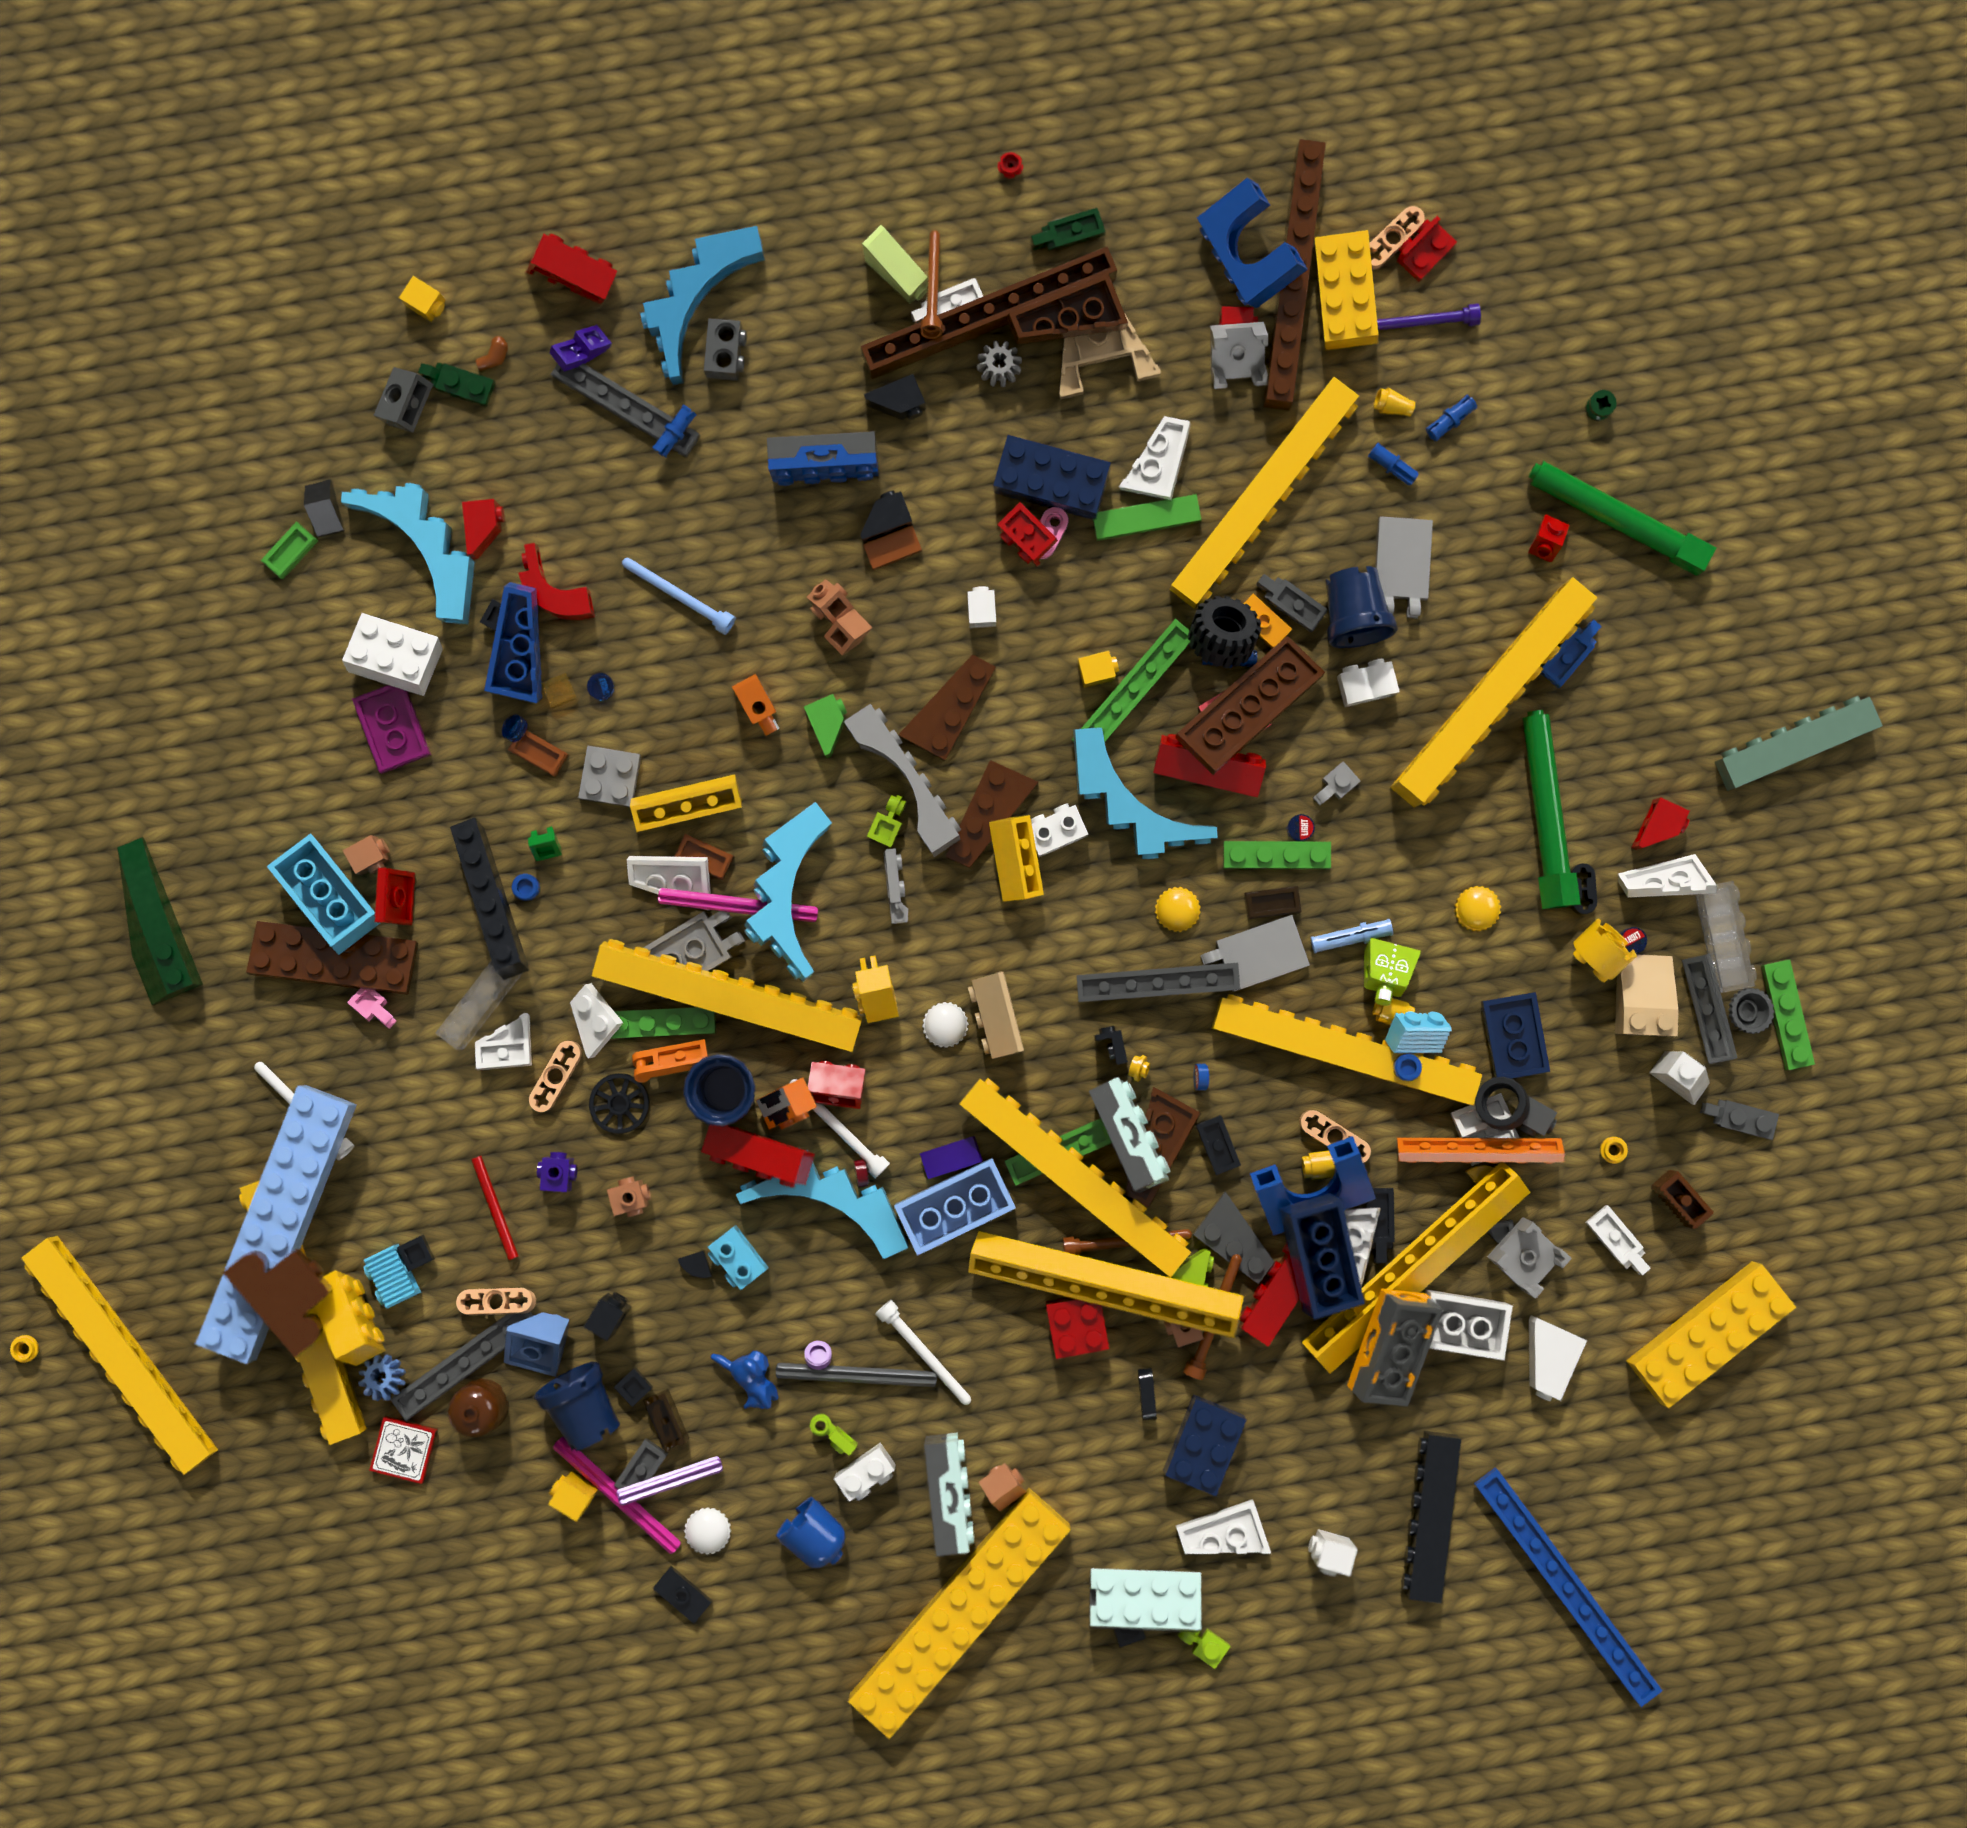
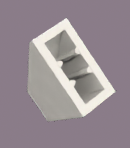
(1681, 1075)
(1551, 1358)

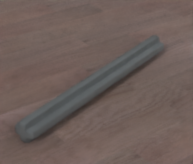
(857, 1375)

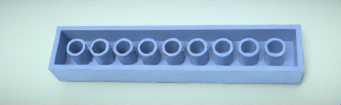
(279, 1213)

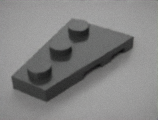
(1230, 1234)

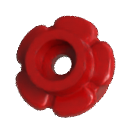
(1010, 158)

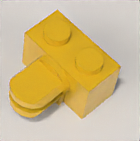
(875, 992)

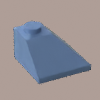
(537, 1343)

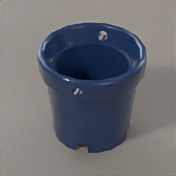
(1357, 609)
(719, 1090)
(579, 1405)

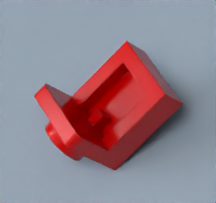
(1549, 538)

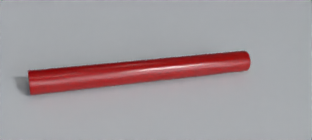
(494, 1207)

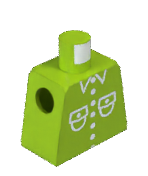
(1388, 969)

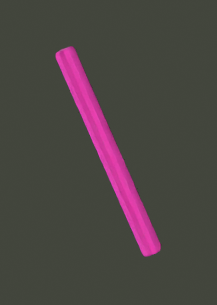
(728, 903)
(606, 1486)

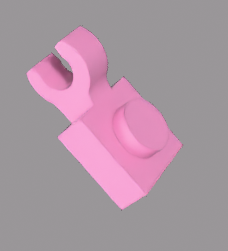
(370, 1004)

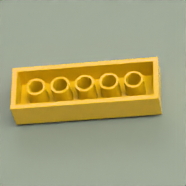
(1711, 1334)

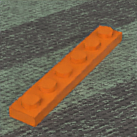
(1480, 1150)

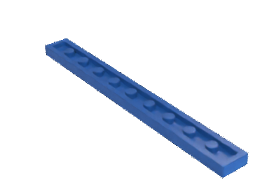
(1568, 1587)

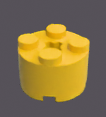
(1603, 950)

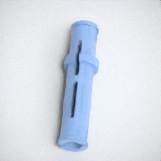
(1352, 935)

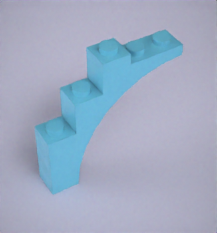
(408, 511)
(1151, 830)
(774, 921)
(870, 1210)

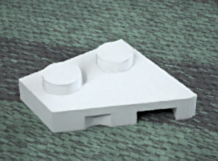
(594, 1019)
(506, 1046)

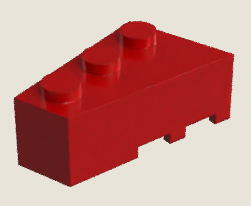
(572, 268)

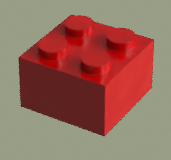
(1076, 1327)

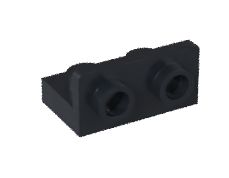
(1116, 1048)

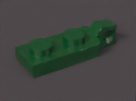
(1069, 231)
(459, 382)

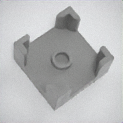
(1238, 353)
(1527, 1256)

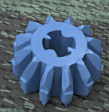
(390, 1383)

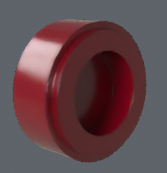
(861, 1173)

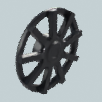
(619, 1103)

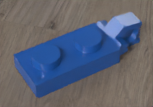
(1571, 654)

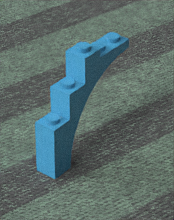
(717, 258)

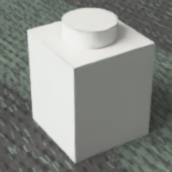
(981, 607)

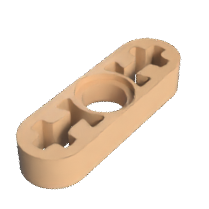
(1393, 227)
(539, 1090)
(1321, 1119)
(477, 1294)

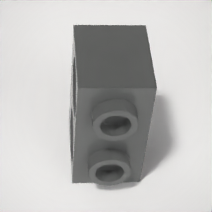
(718, 349)

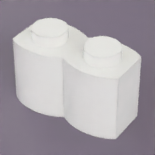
(1367, 683)

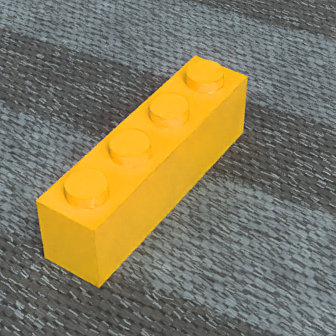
(685, 803)

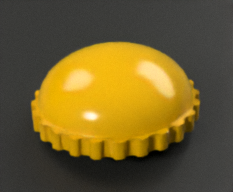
(1477, 908)
(1177, 909)

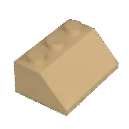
(996, 1015)

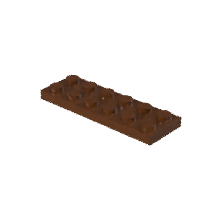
(1249, 705)
(305, 956)

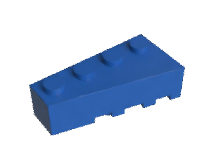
(516, 647)

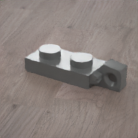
(1292, 602)
(1742, 1118)

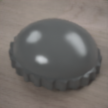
(1751, 1010)

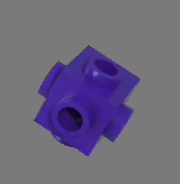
(549, 1179)

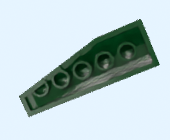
(153, 927)

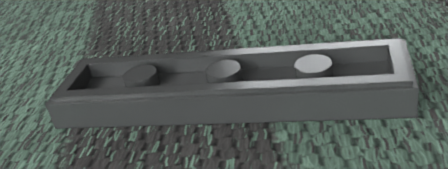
(1709, 1009)

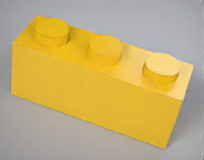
(1016, 858)

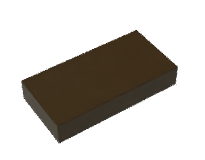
(1272, 902)

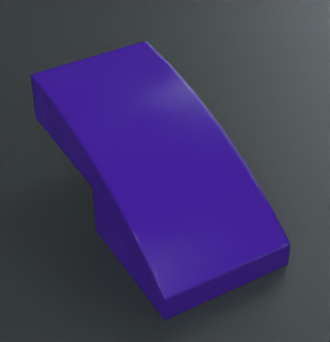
(582, 348)
(951, 1157)

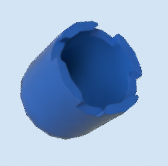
(813, 1535)

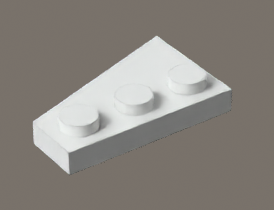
(1160, 462)
(670, 873)
(1668, 878)
(1361, 1229)
(1225, 1531)

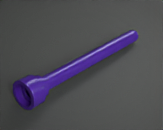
(1469, 315)

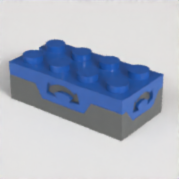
(822, 457)

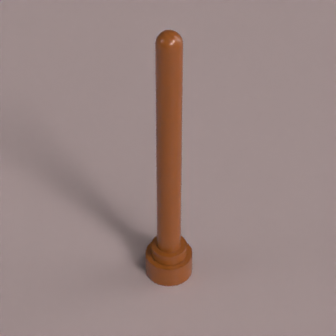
(931, 324)
(1076, 1246)
(1196, 1366)

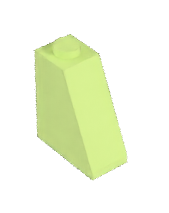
(894, 265)

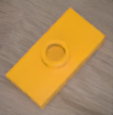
(1272, 626)

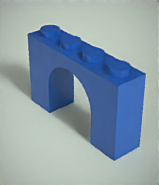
(1222, 227)
(1348, 1184)

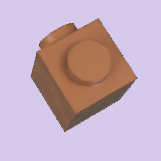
(848, 632)
(367, 855)
(1003, 1486)

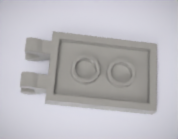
(1404, 561)
(698, 942)
(1262, 951)

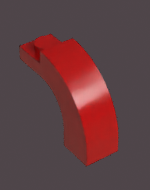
(564, 604)

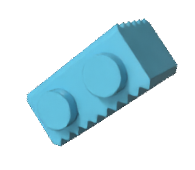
(1418, 1033)
(391, 1277)

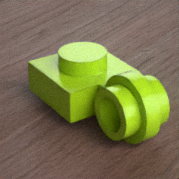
(885, 828)
(840, 1440)
(1208, 1648)

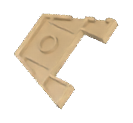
(1102, 347)

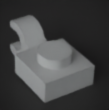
(1338, 782)

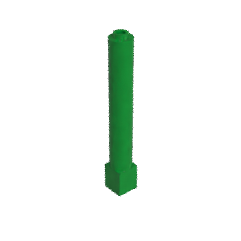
(1683, 550)
(1558, 884)

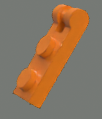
(668, 1059)

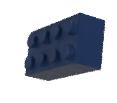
(1051, 477)
(1322, 1256)

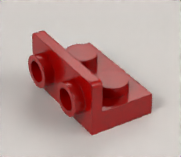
(1426, 249)
(1026, 533)

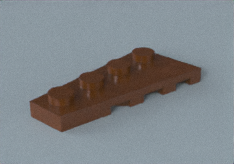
(946, 714)
(995, 799)
(1171, 1125)

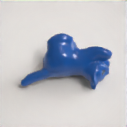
(750, 1374)

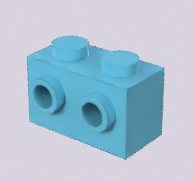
(737, 1258)

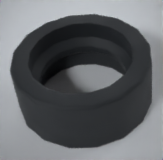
(1493, 1085)

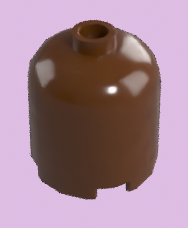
(478, 1408)

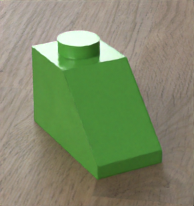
(827, 721)

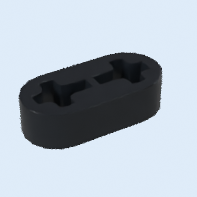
(1589, 889)
(1147, 1394)

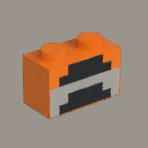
(786, 1104)

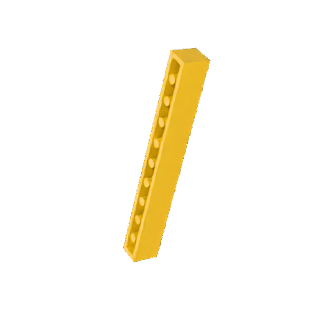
(1264, 492)
(727, 995)
(1341, 1049)
(1075, 1177)
(1421, 1261)
(1106, 1284)
(119, 1354)
(324, 1376)

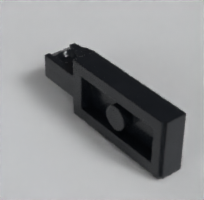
(1385, 1228)

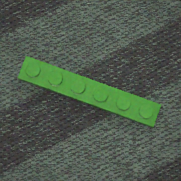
(1140, 680)

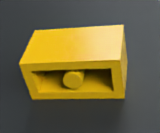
(572, 1495)

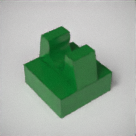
(544, 845)

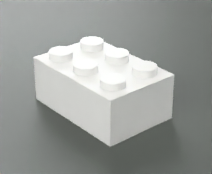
(392, 654)
(1471, 1325)

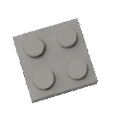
(609, 776)

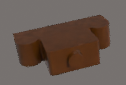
(283, 1294)

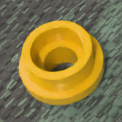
(1139, 1068)
(1622, 1150)
(17, 1352)

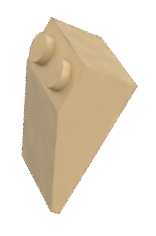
(1647, 997)

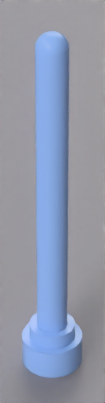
(721, 620)

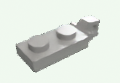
(895, 888)

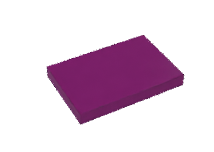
(391, 727)

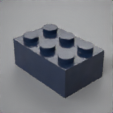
(1204, 1445)

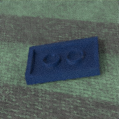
(1515, 1036)

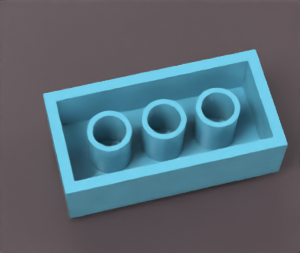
(324, 893)

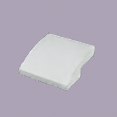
(1472, 1126)

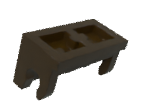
(666, 1420)

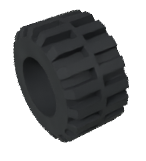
(1224, 631)

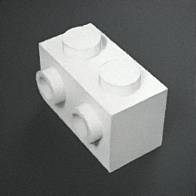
(1058, 829)
(865, 1472)
(1332, 1553)

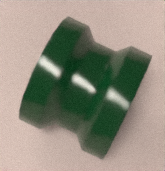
(1596, 410)

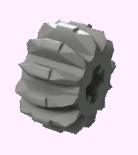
(1002, 353)

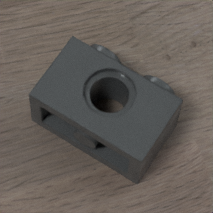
(403, 399)

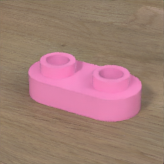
(1057, 531)

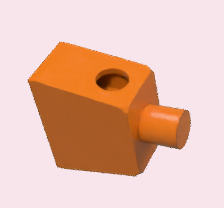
(748, 693)

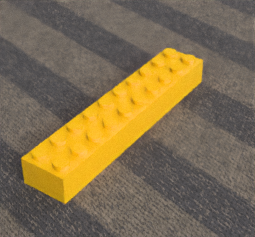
(1496, 689)
(959, 1613)

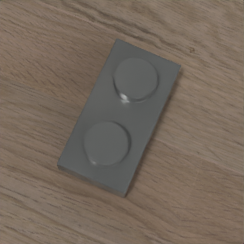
(642, 1465)

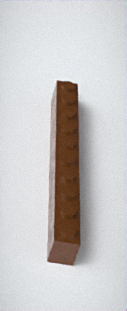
(1292, 298)
(982, 314)

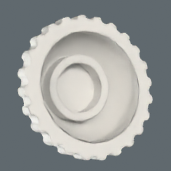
(945, 1024)
(707, 1530)

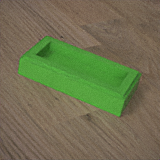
(289, 550)

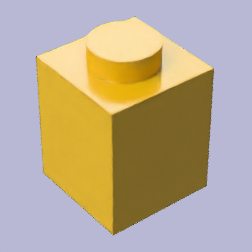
(423, 299)
(1097, 668)

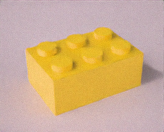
(349, 1321)

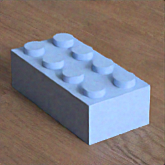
(954, 1206)

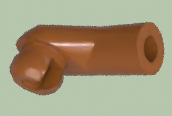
(495, 356)

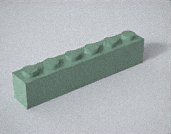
(1798, 743)

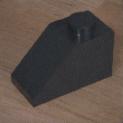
(898, 399)
(886, 517)

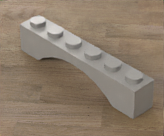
(872, 735)

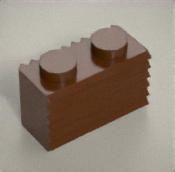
(1682, 1199)

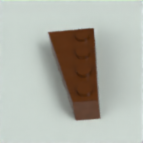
(1070, 313)

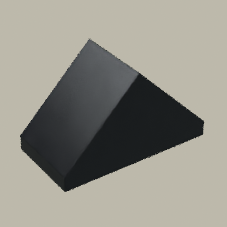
(323, 508)

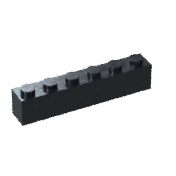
(489, 899)
(1432, 1516)

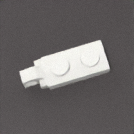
(951, 299)
(1618, 1239)

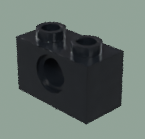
(608, 1315)

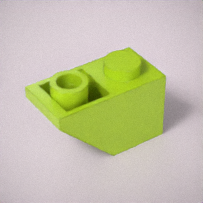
(1195, 1268)

